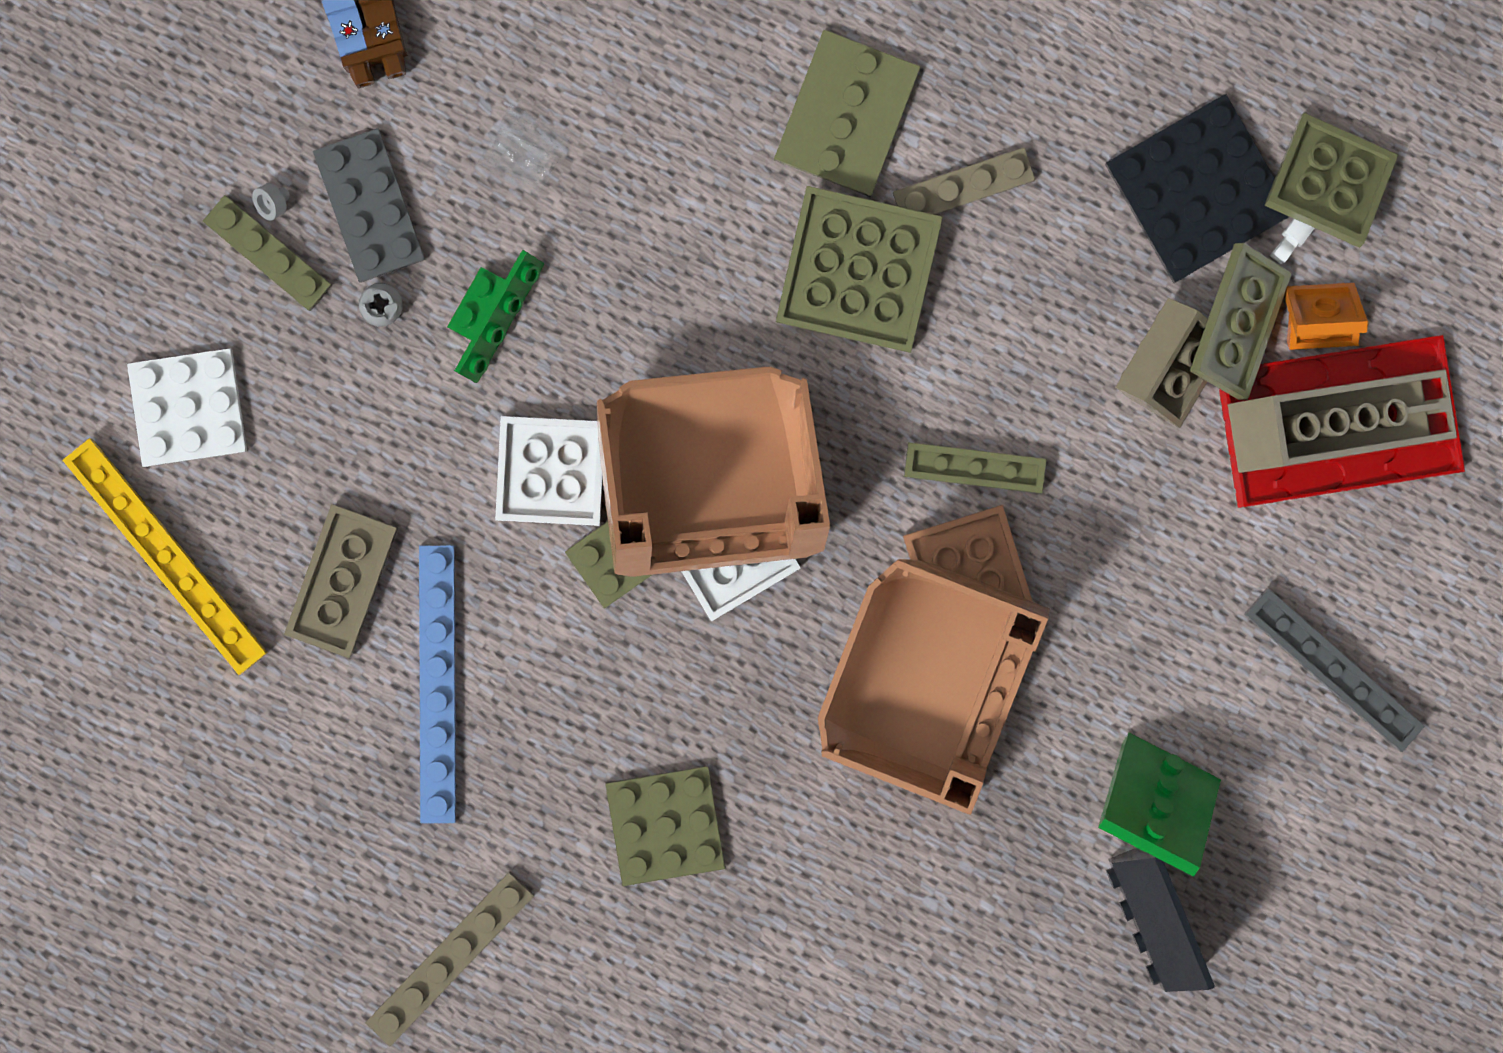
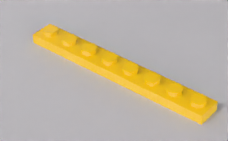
(165, 556)

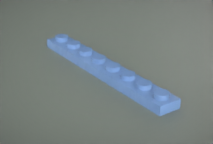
(437, 684)

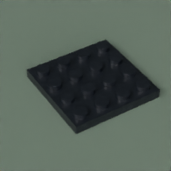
(1197, 188)

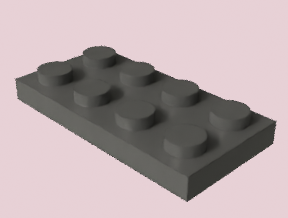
(369, 205)

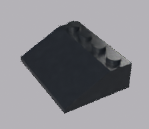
(1159, 922)

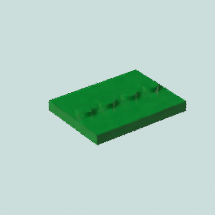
(1160, 804)

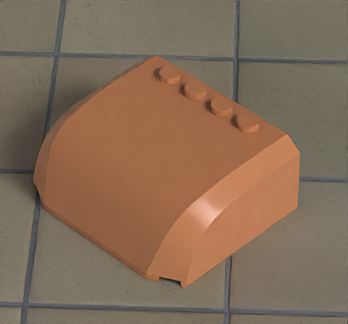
(711, 471)
(929, 680)

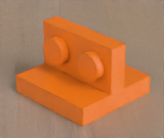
(1324, 316)

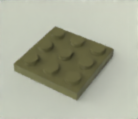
(1331, 180)
(665, 825)

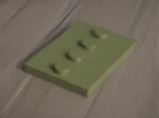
(847, 113)

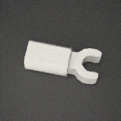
(1294, 235)

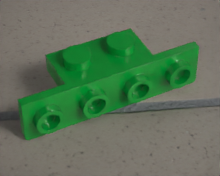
(489, 311)

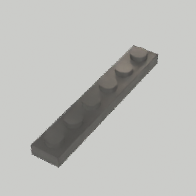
(1334, 670)

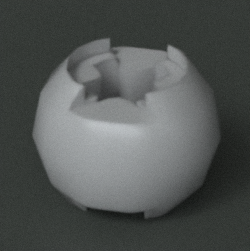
(387, 293)

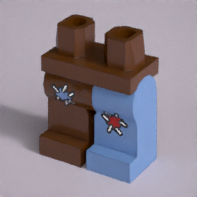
(370, 45)

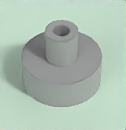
(270, 200)

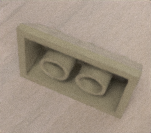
(1161, 367)

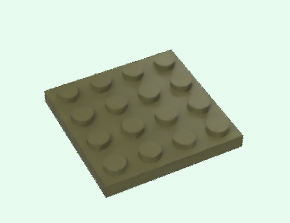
(858, 269)

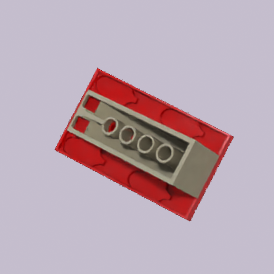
(1343, 422)

